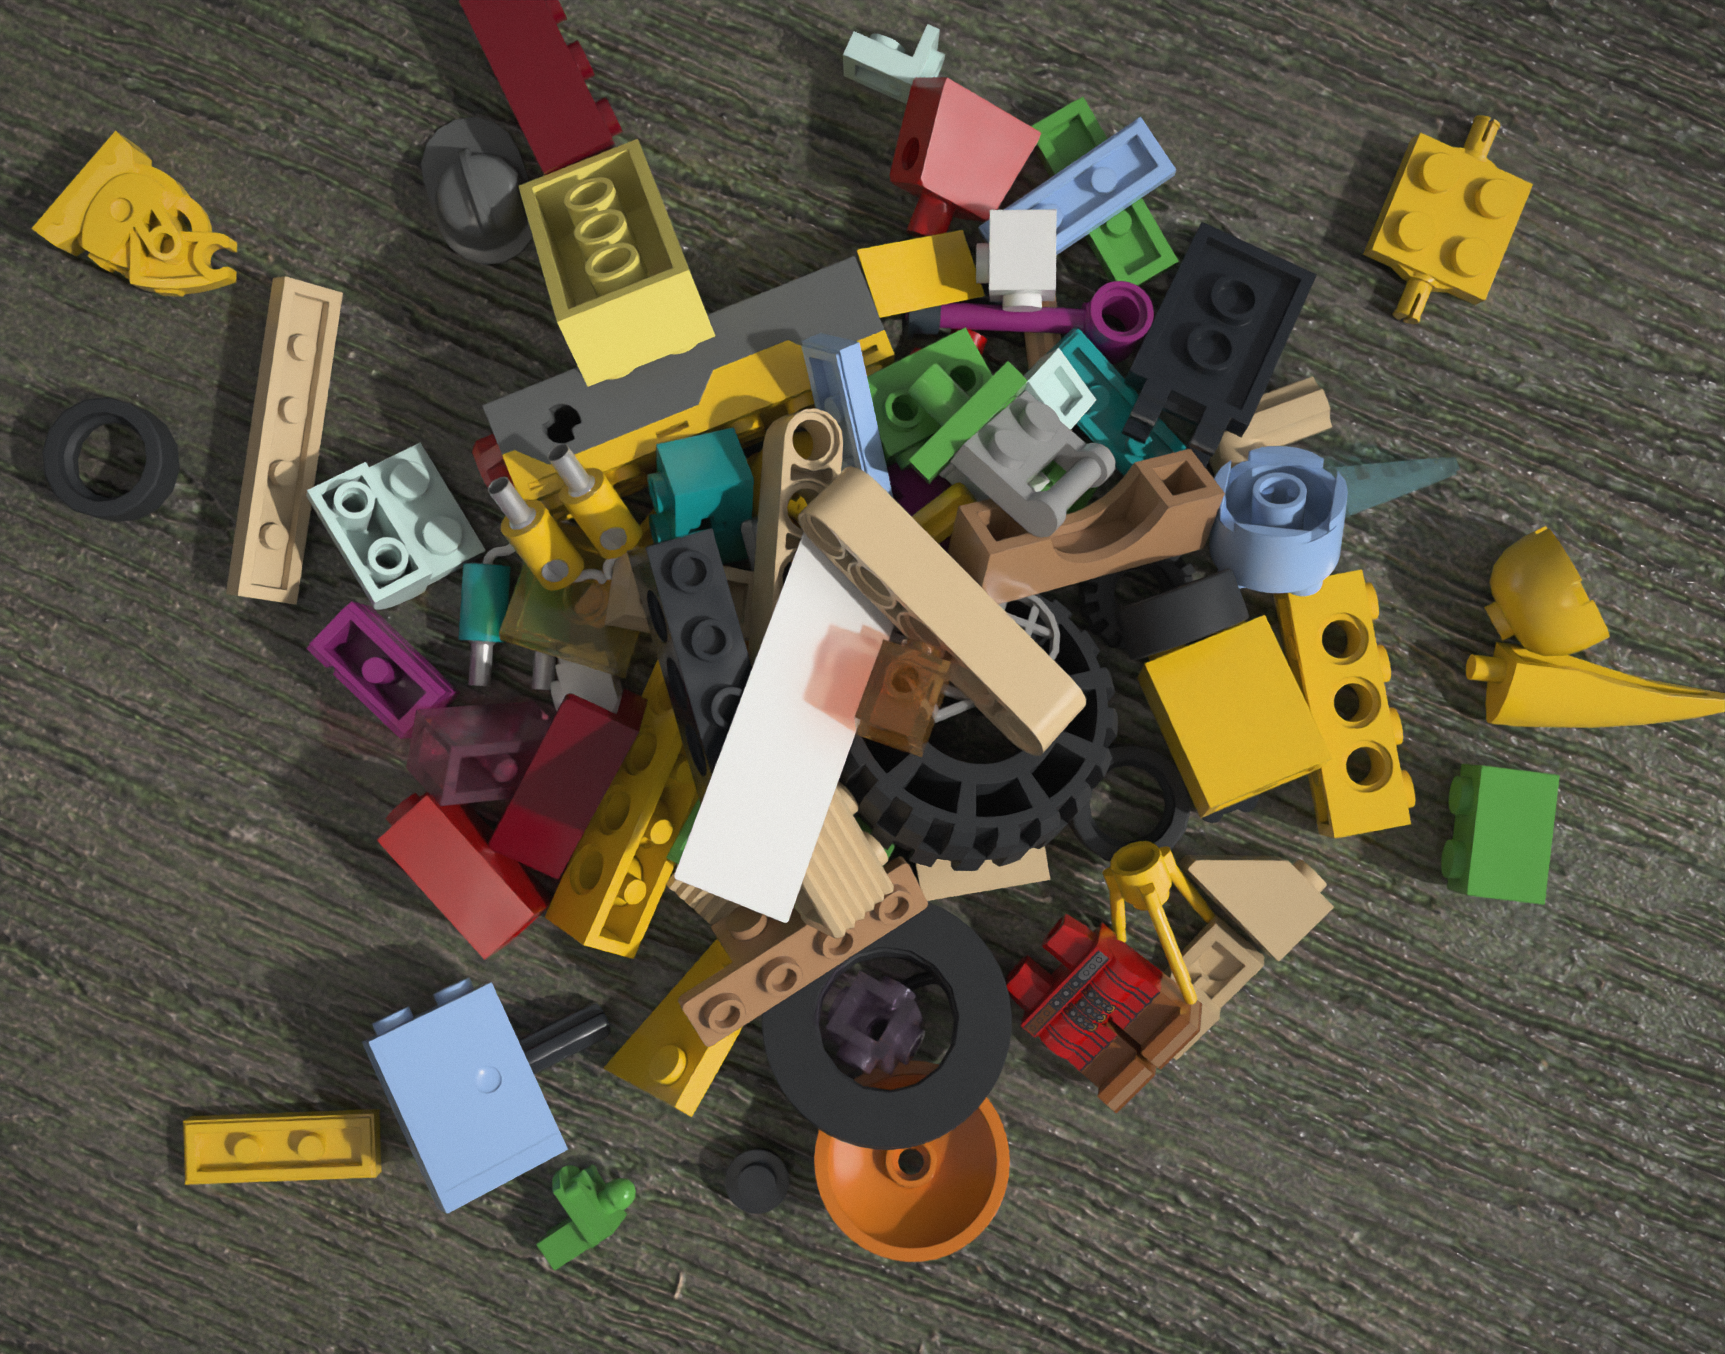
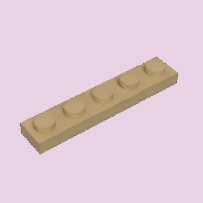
(284, 441)

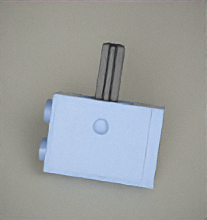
(471, 1088)

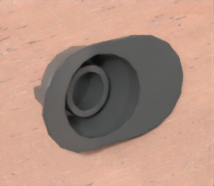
(474, 190)

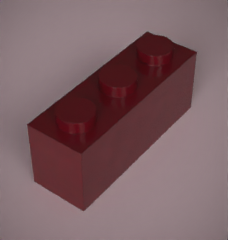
(543, 79)

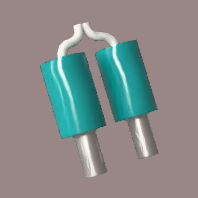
(481, 617)

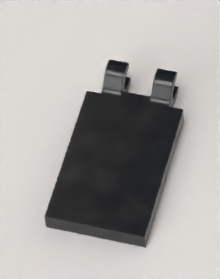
(1216, 339)

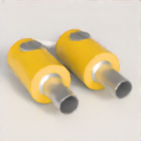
(542, 541)

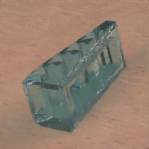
(1382, 482)

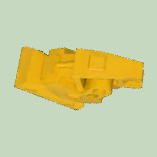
(134, 224)

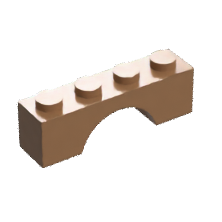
(1149, 516)

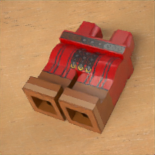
(1103, 1009)

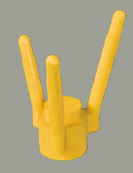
(1143, 877)

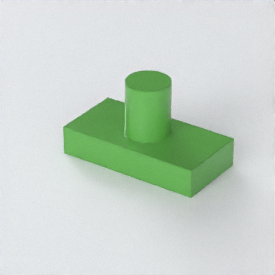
(958, 412)

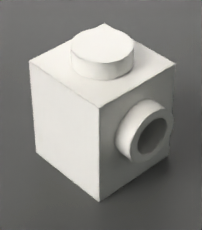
(1019, 259)

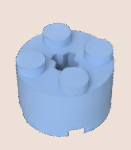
(1279, 521)

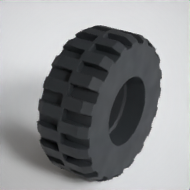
(997, 808)

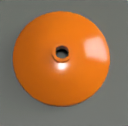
(922, 1212)

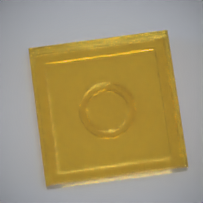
(572, 619)

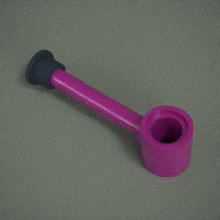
(1115, 298)

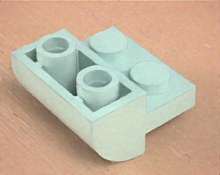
(396, 526)

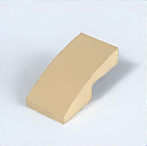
(1218, 968)

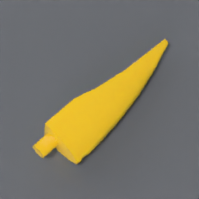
(1575, 693)

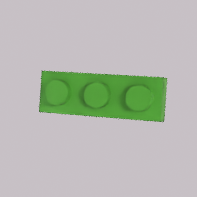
(1129, 243)

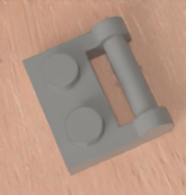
(1017, 448)

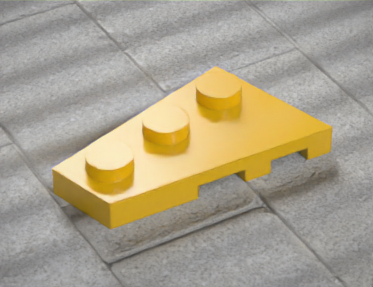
(667, 1053)

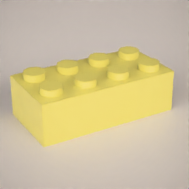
(613, 264)

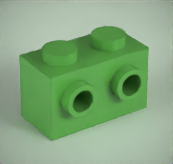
(900, 419)
(1500, 833)

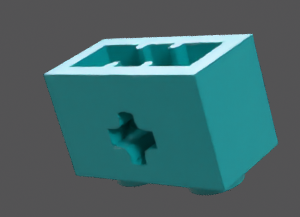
(700, 487)

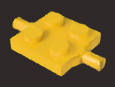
(1447, 219)

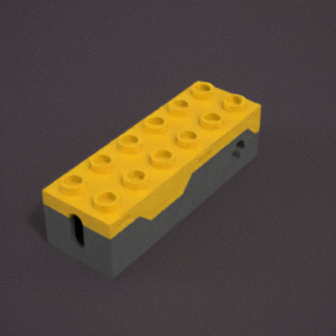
(730, 381)

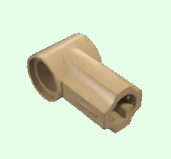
(1279, 420)

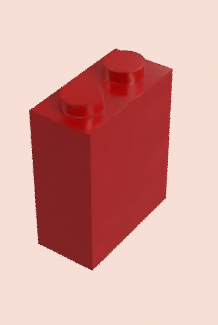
(471, 884)

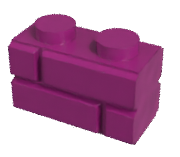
(381, 667)

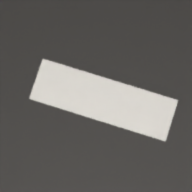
(786, 741)

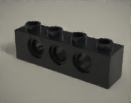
(694, 641)

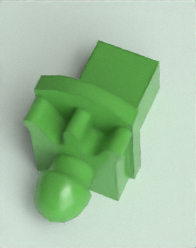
(593, 1212)

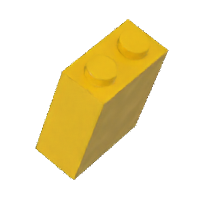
(1232, 715)

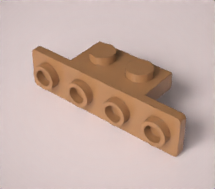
(781, 958)

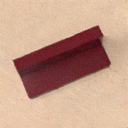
(567, 781)

